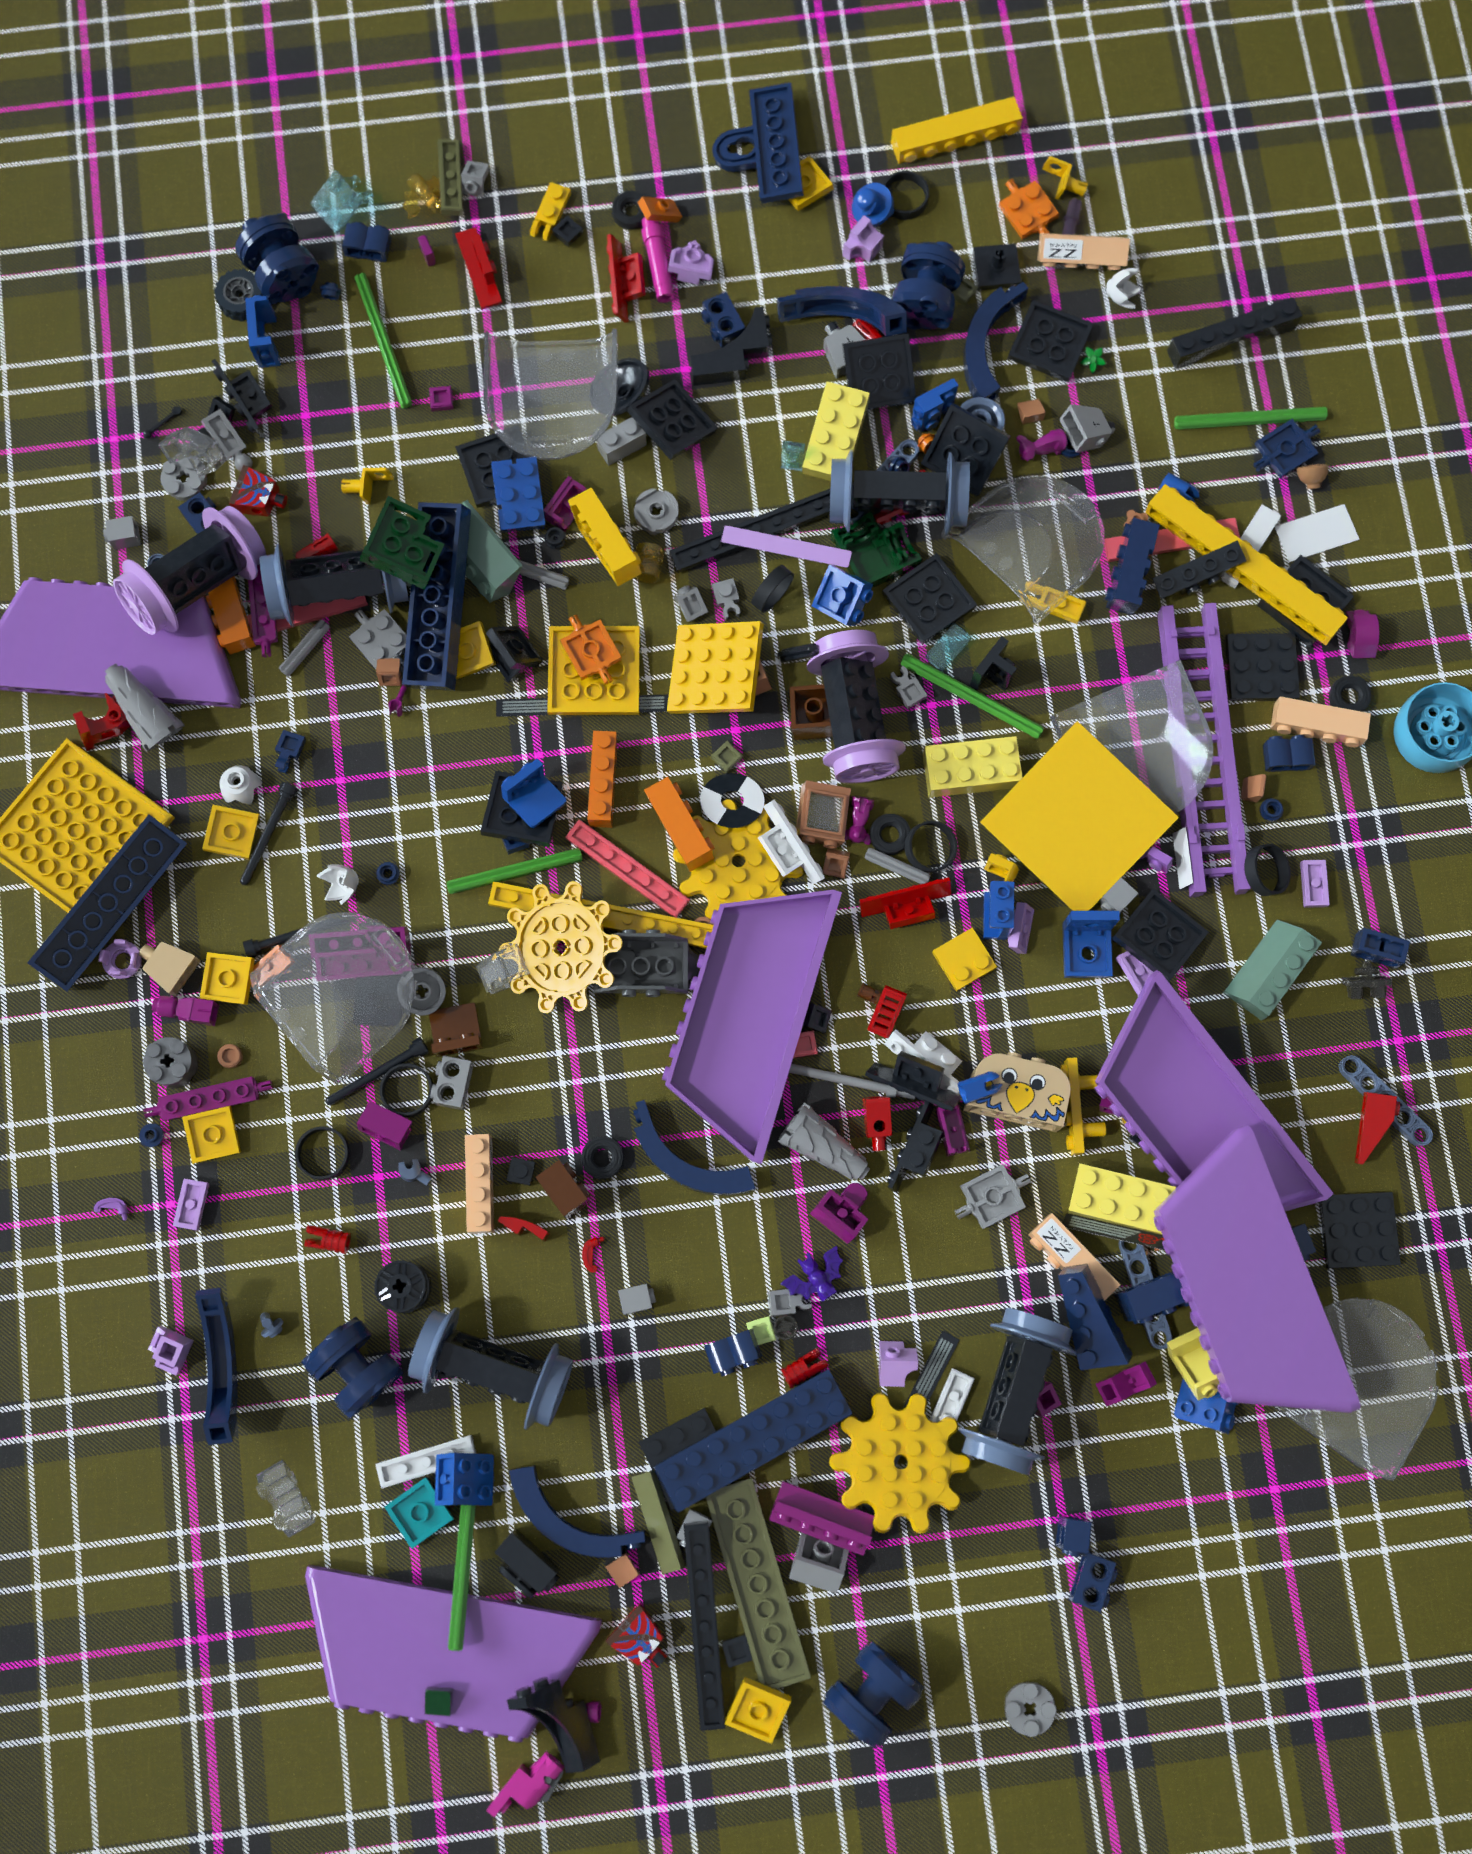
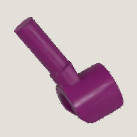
(396, 704)

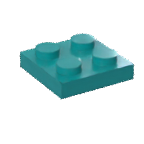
(416, 1513)

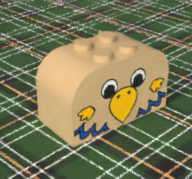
(1029, 1095)

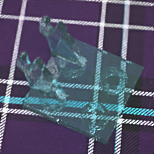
(338, 200)

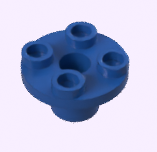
(874, 202)

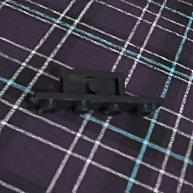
(248, 394)
(1200, 571)
(915, 1078)
(919, 1149)

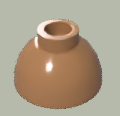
(1312, 474)

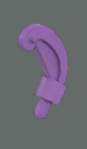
(112, 1203)

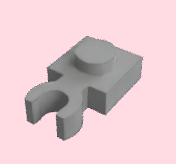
(726, 595)
(909, 690)
(783, 1303)

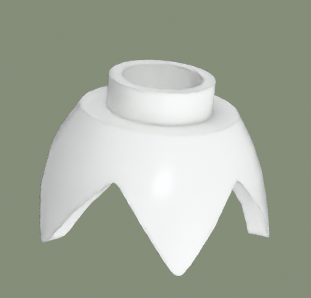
(1121, 289)
(244, 790)
(342, 880)

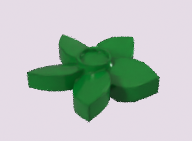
(1093, 358)

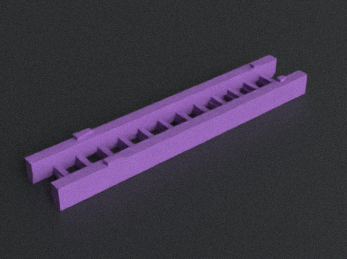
(1225, 758)

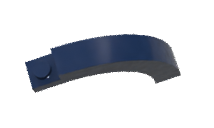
(845, 301)
(976, 370)
(697, 1179)
(221, 1366)
(554, 1527)

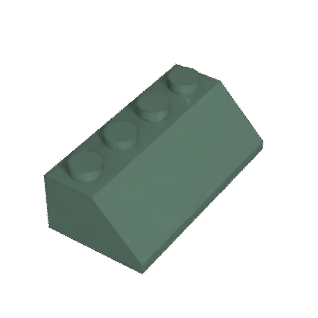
(489, 560)
(1272, 968)

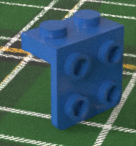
(532, 794)
(1207, 1412)

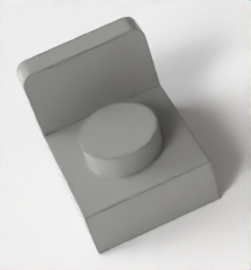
(474, 177)
(690, 602)

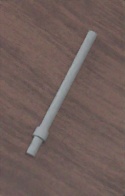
(848, 1080)

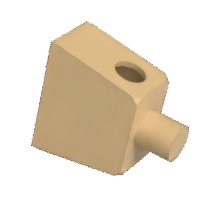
(168, 966)

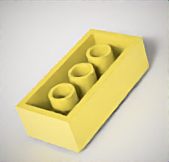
(835, 428)
(972, 766)
(1117, 1198)

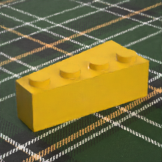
(604, 537)

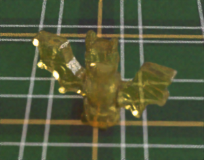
(422, 191)

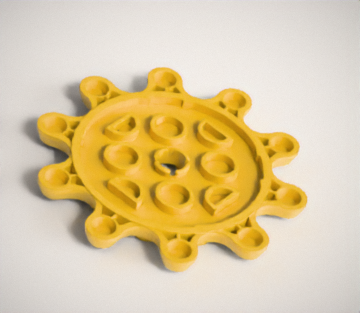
(722, 880)
(582, 932)
(894, 1490)

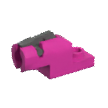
(528, 1785)

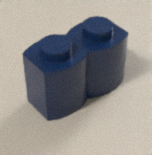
(366, 242)
(1288, 754)
(733, 1351)

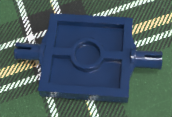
(1286, 448)

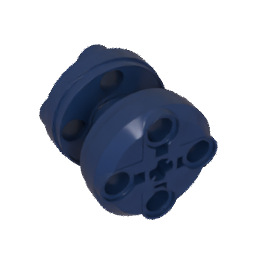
(280, 264)
(930, 278)
(341, 1354)
(862, 1708)

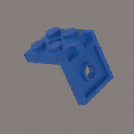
(1089, 931)

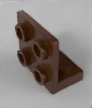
(455, 1030)

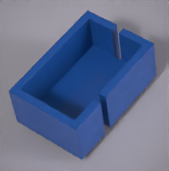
(518, 494)

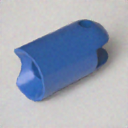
(1185, 489)
(975, 1087)

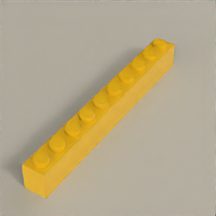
(1257, 574)

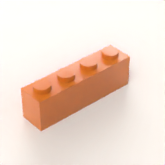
(230, 617)
(602, 779)
(679, 824)

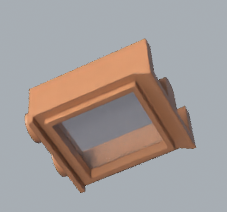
(822, 814)

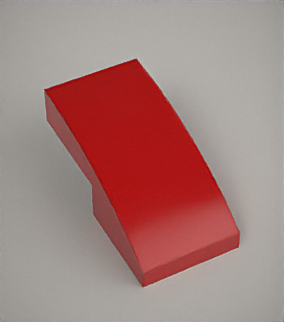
(518, 1225)

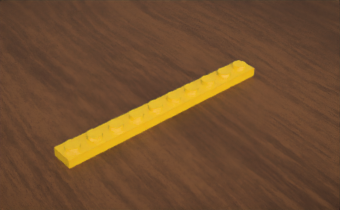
(619, 919)

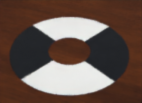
(717, 813)

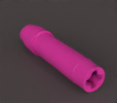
(654, 241)

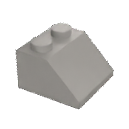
(819, 1563)

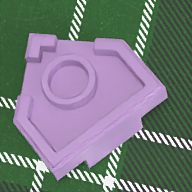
(691, 263)

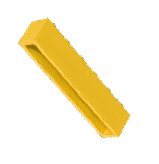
(956, 130)

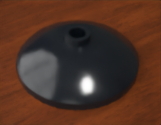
(632, 383)

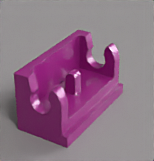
(558, 509)
(384, 1125)
(954, 1132)

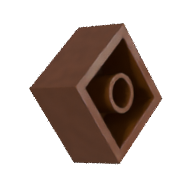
(809, 712)
(563, 1190)

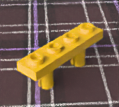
(1077, 1128)

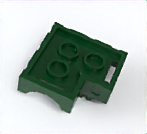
(399, 544)
(876, 552)

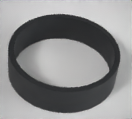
(914, 177)
(772, 588)
(952, 840)
(1283, 867)
(385, 1078)
(299, 1146)

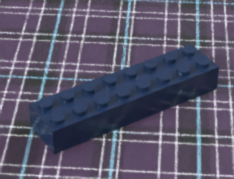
(437, 610)
(107, 903)
(1164, 1292)
(752, 1440)

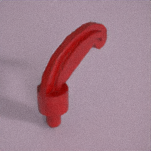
(587, 1253)

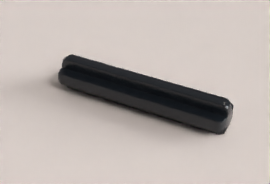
(798, 652)

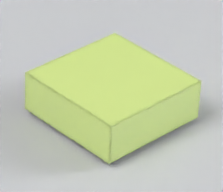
(762, 1329)

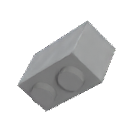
(621, 441)

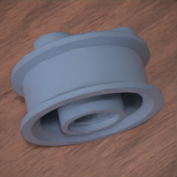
(985, 410)

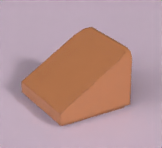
(1031, 411)
(389, 672)
(1253, 788)
(836, 863)
(622, 1570)

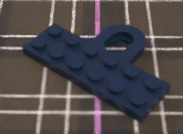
(774, 144)

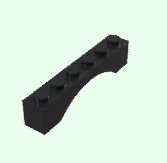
(1264, 321)

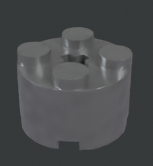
(433, 997)
(160, 1054)

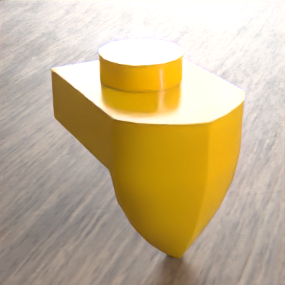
(1002, 867)

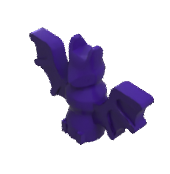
(818, 1280)

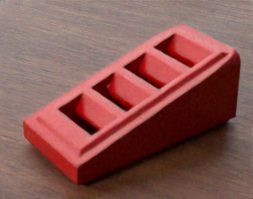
(881, 1025)

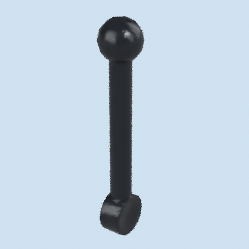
(176, 411)

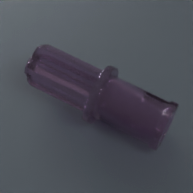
(1072, 219)

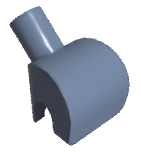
(414, 1173)

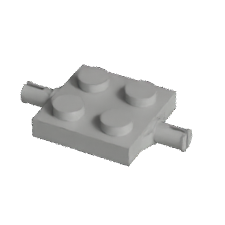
(379, 638)
(992, 1196)

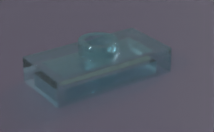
(792, 455)
(948, 647)

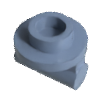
(271, 1327)

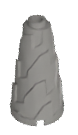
(143, 710)
(821, 1143)

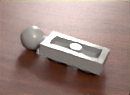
(228, 439)

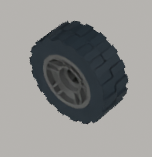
(228, 292)

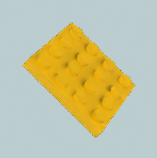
(715, 668)
(591, 696)

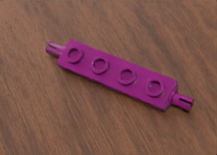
(262, 626)
(208, 1098)

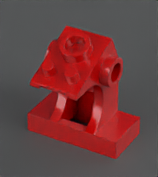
(102, 729)

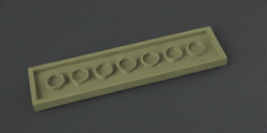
(757, 1585)

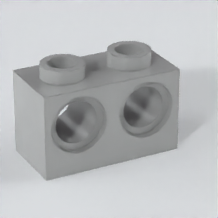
(459, 1083)

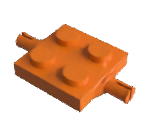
(1028, 209)
(590, 649)

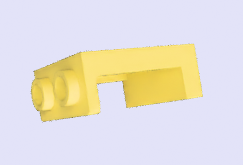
(1193, 1364)

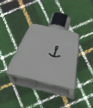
(833, 345)
(1086, 427)

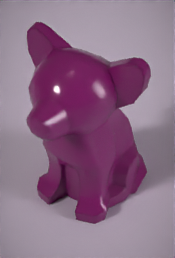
(1052, 442)
(861, 810)

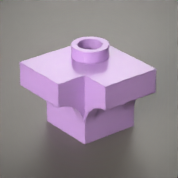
(863, 241)
(170, 1349)
(895, 1363)

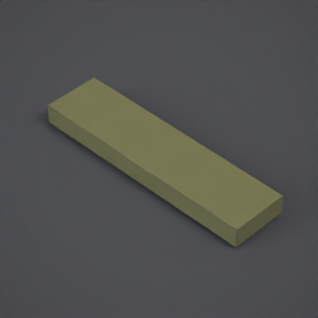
(450, 177)
(658, 1522)

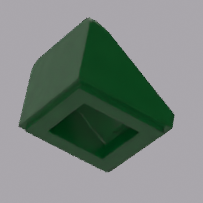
(438, 1701)

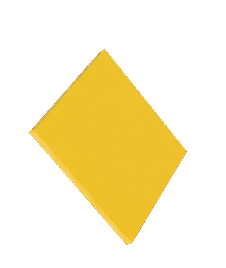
(1079, 819)
(71, 824)

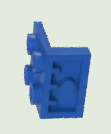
(464, 1479)

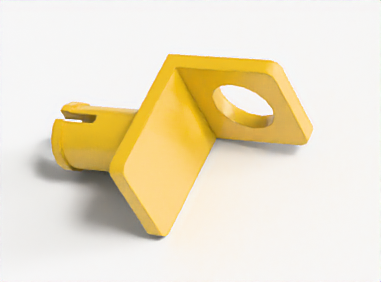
(1066, 182)
(364, 485)

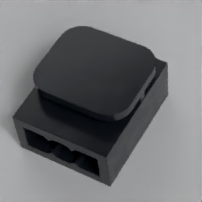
(526, 1565)

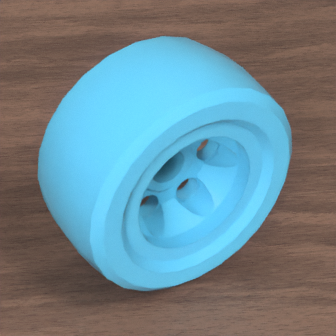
(1454, 709)

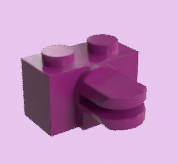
(841, 1212)

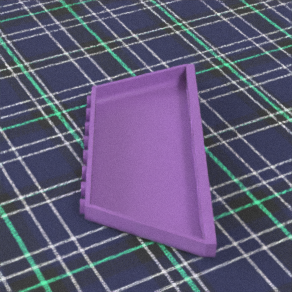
(68, 634)
(749, 1012)
(1189, 1096)
(1251, 1285)
(391, 1639)

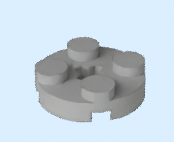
(174, 486)
(656, 523)
(1014, 1708)

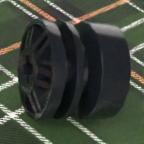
(413, 1296)

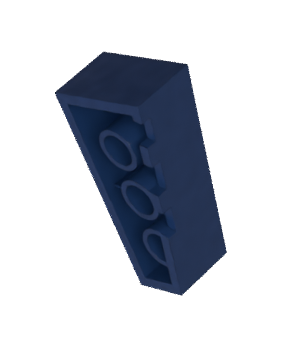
(1132, 566)
(1094, 1331)

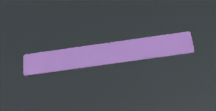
(786, 546)

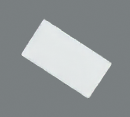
(1316, 532)

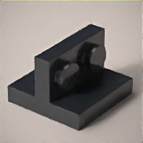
(512, 651)
(995, 667)

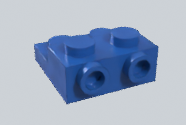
(931, 404)
(843, 596)

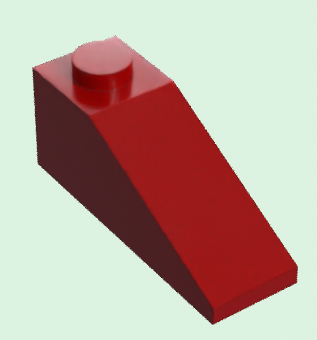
(1375, 1119)

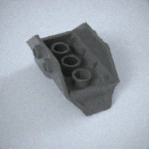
(650, 965)

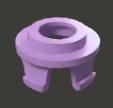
(109, 955)

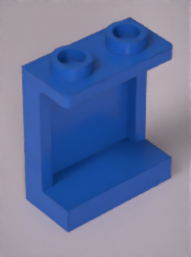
(259, 312)
(998, 910)

